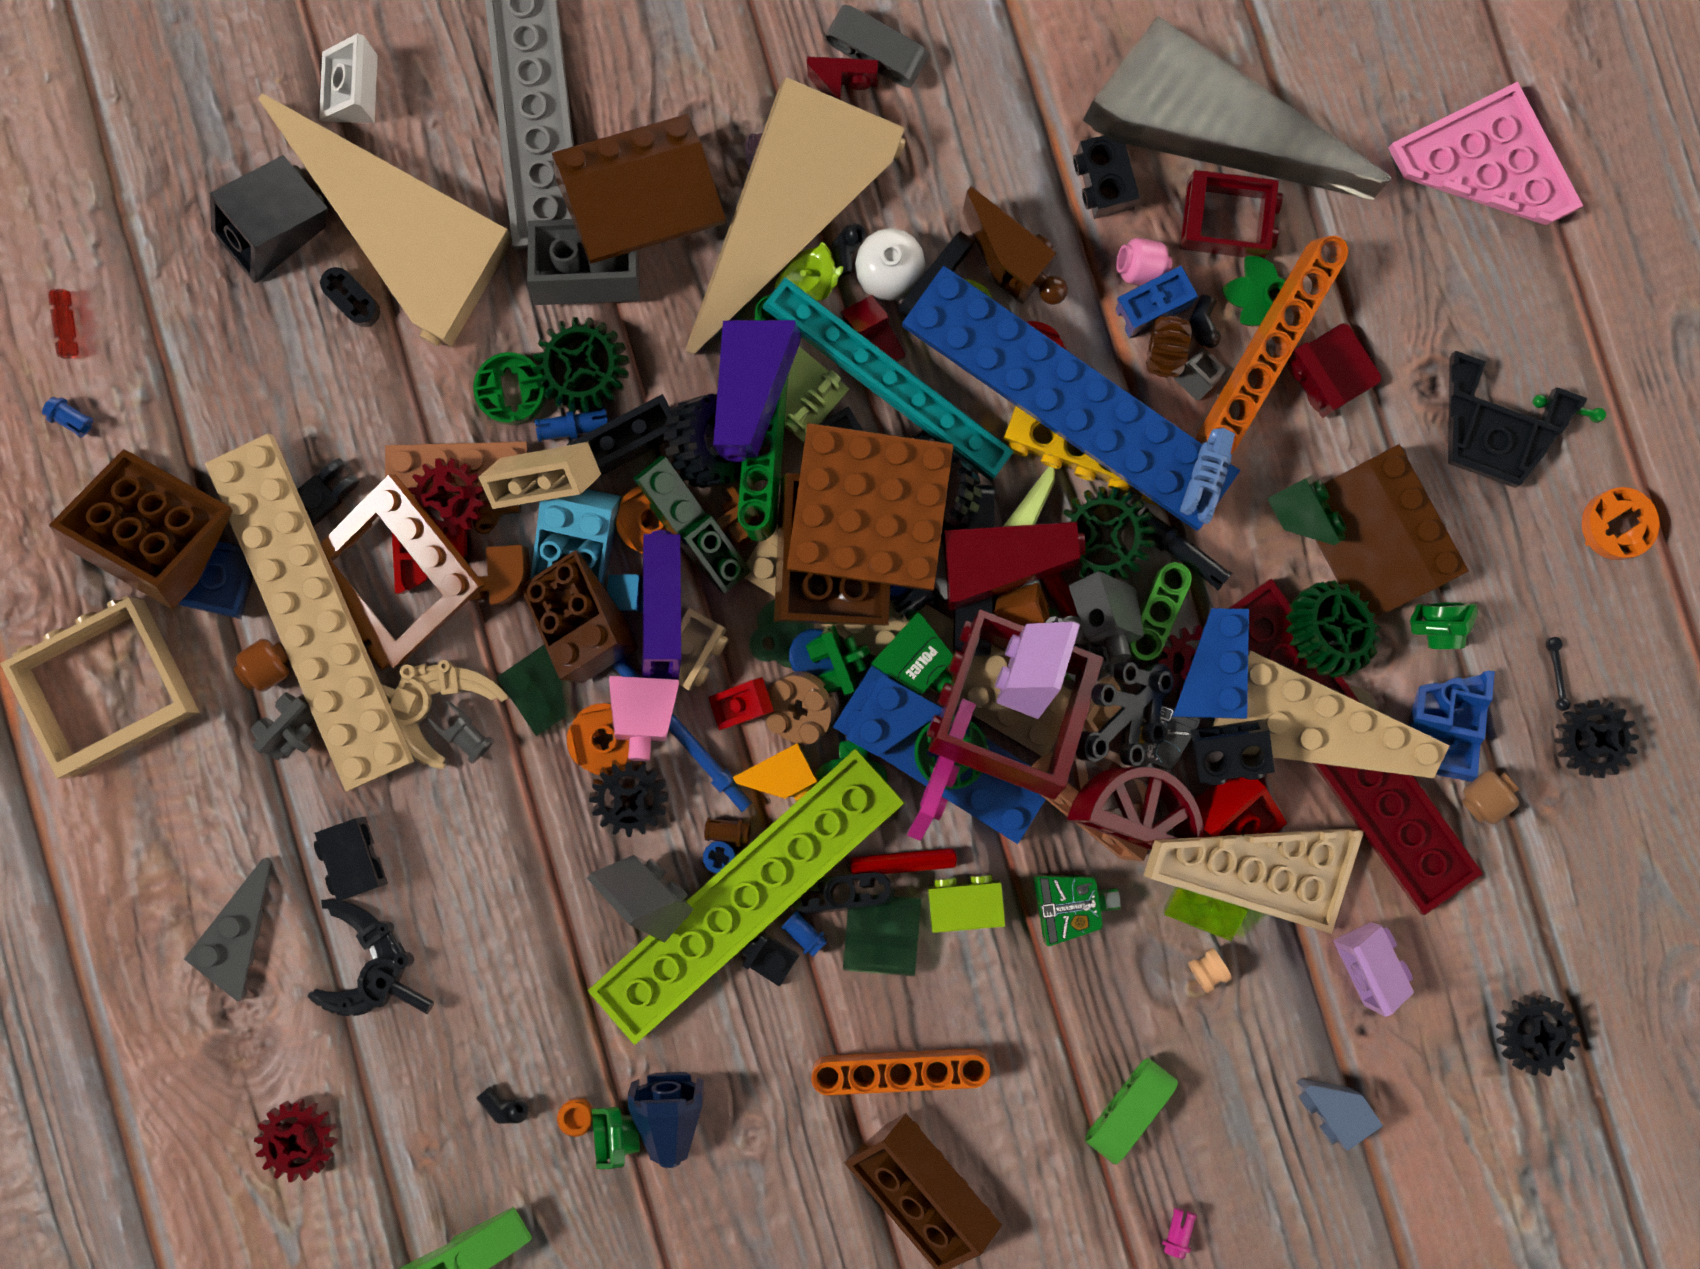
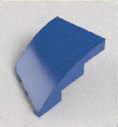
(1458, 717)

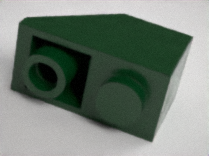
(1305, 511)

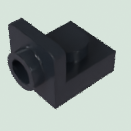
(769, 958)

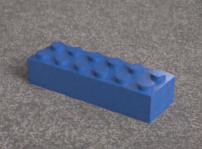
(989, 799)

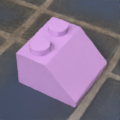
(1036, 666)
(1374, 968)

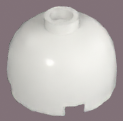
(889, 264)

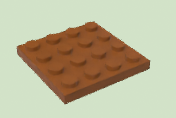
(870, 507)

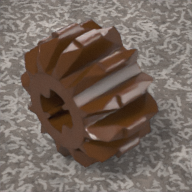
(1168, 346)

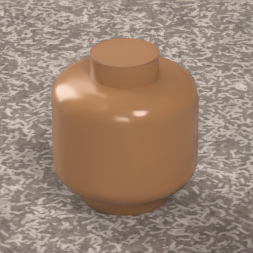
(1491, 797)

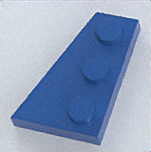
(1219, 669)

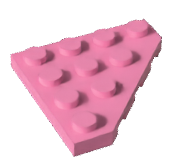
(1492, 157)

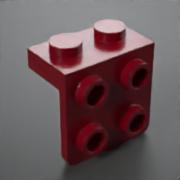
(1333, 369)

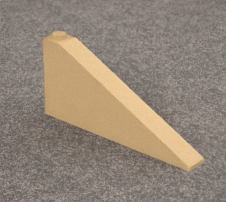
(803, 174)
(418, 239)

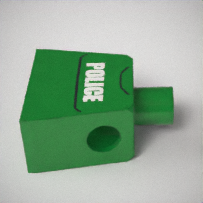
(916, 657)

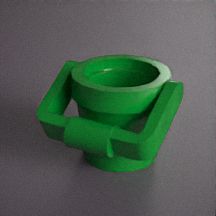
(1444, 623)
(613, 1137)

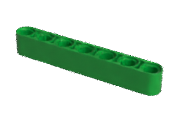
(763, 468)

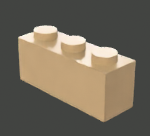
(540, 475)

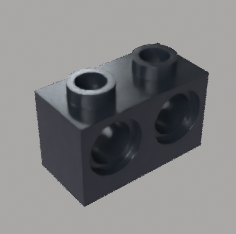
(1115, 174)
(1232, 741)

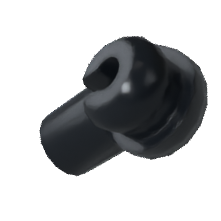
(845, 245)
(1201, 324)

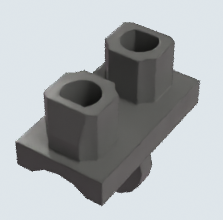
(287, 731)

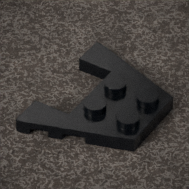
(1495, 438)

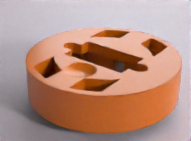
(1595, 523)

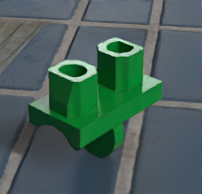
(830, 645)

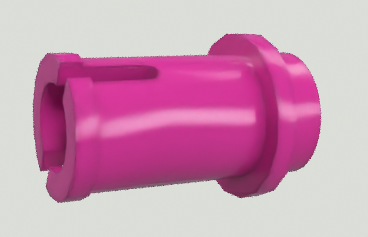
(1178, 1235)

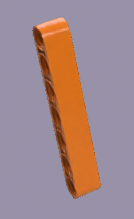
(1284, 335)

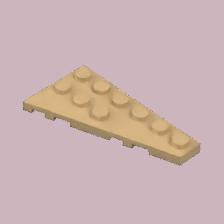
(1329, 728)

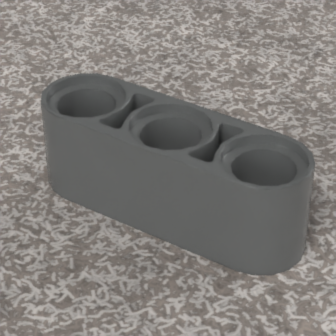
(867, 38)

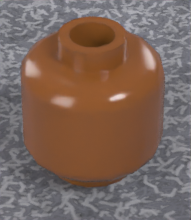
(262, 665)

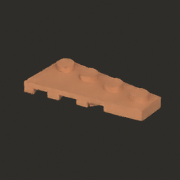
(408, 459)

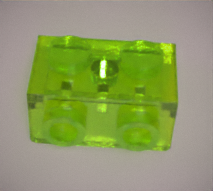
(1205, 912)

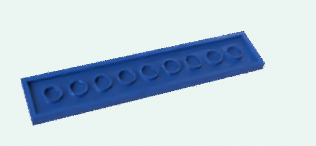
(1059, 391)

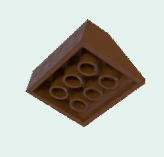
(638, 188)
(144, 527)
(1393, 534)
(815, 597)

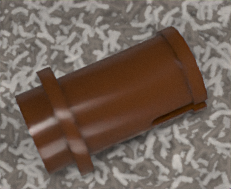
(728, 831)

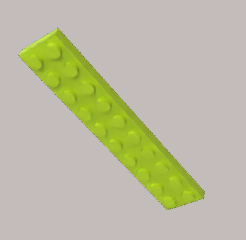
(747, 895)

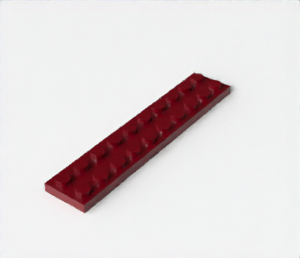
(1385, 805)

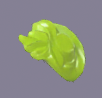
(813, 272)

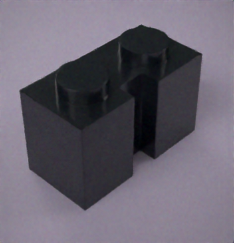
(349, 858)

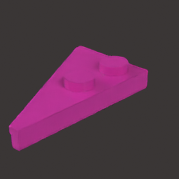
(943, 775)

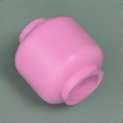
(1143, 261)

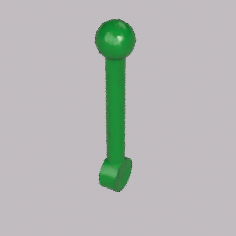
(1595, 415)

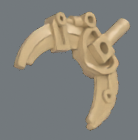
(413, 700)

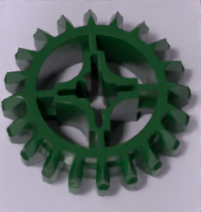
(586, 352)
(1119, 523)
(1333, 629)

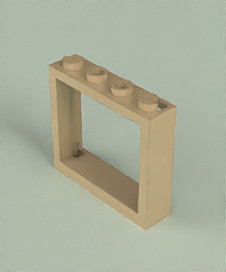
(39, 714)

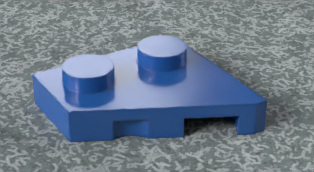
(890, 716)

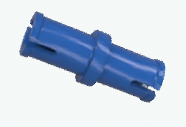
(570, 425)

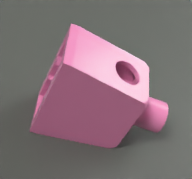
(641, 711)

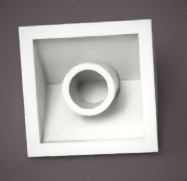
(349, 82)

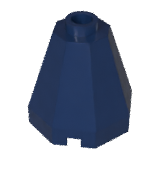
(666, 1114)

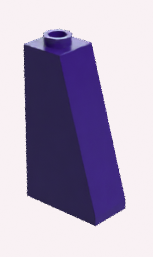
(750, 382)
(661, 605)

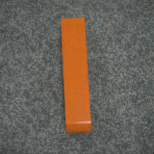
(917, 1079)

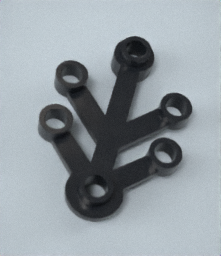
(1155, 686)

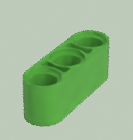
(1171, 600)
(1131, 1111)

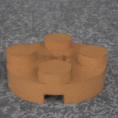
(814, 698)

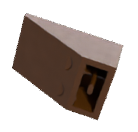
(577, 619)

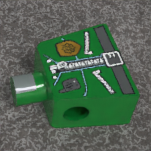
(1071, 905)

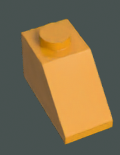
(781, 774)

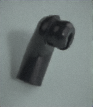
(503, 1110)

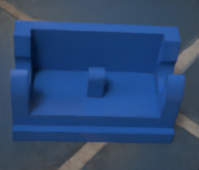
(1159, 297)

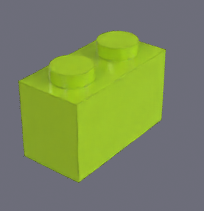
(966, 904)

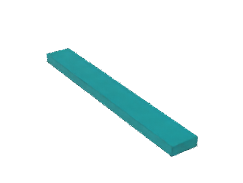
(888, 379)

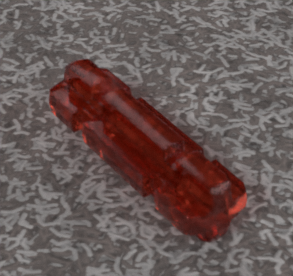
(63, 323)

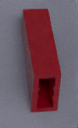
(1004, 558)

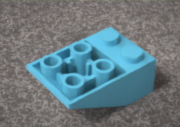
(579, 524)

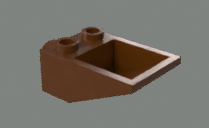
(1011, 252)

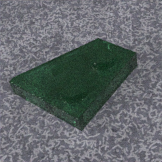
(536, 690)

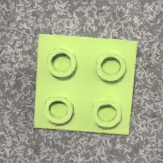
(810, 393)

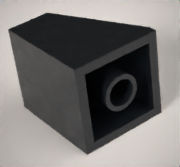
(266, 216)

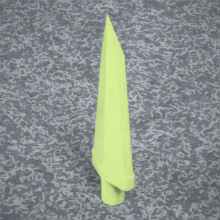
(1032, 504)

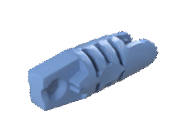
(1209, 475)

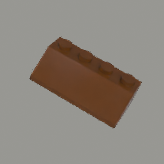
(924, 1194)

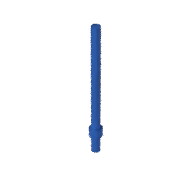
(722, 779)

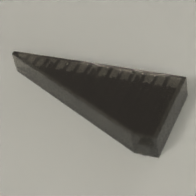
(1198, 107)

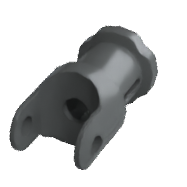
(465, 735)

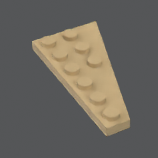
(1278, 874)

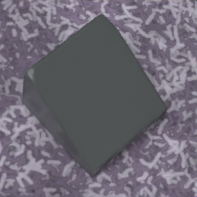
(1201, 374)

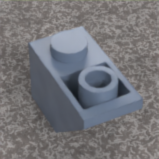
(1343, 1111)

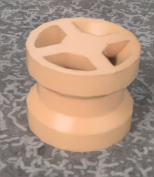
(1210, 970)

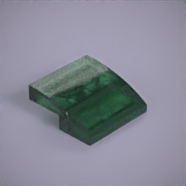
(883, 938)

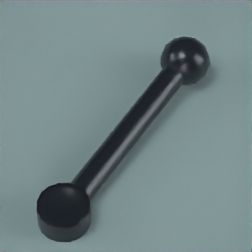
(1554, 645)

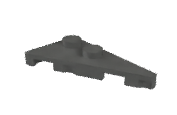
(228, 943)

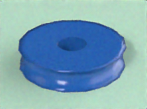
(800, 658)

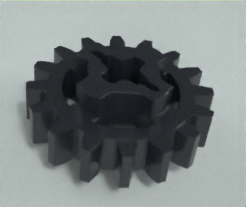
(1580, 740)
(619, 809)
(1526, 1023)

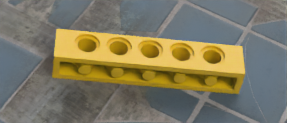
(1055, 453)

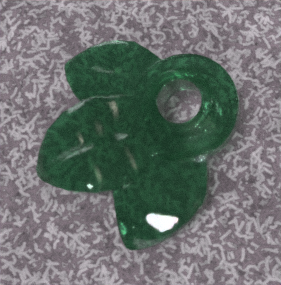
(780, 633)

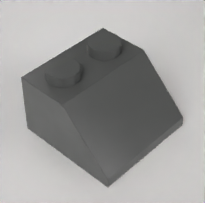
(643, 895)

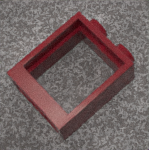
(1237, 185)

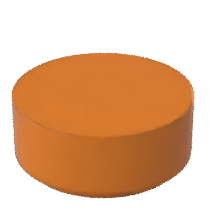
(575, 1117)

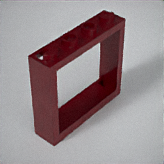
(1050, 784)

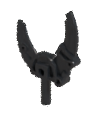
(379, 976)

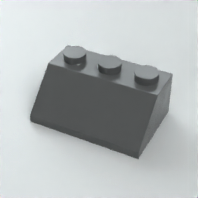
(563, 275)

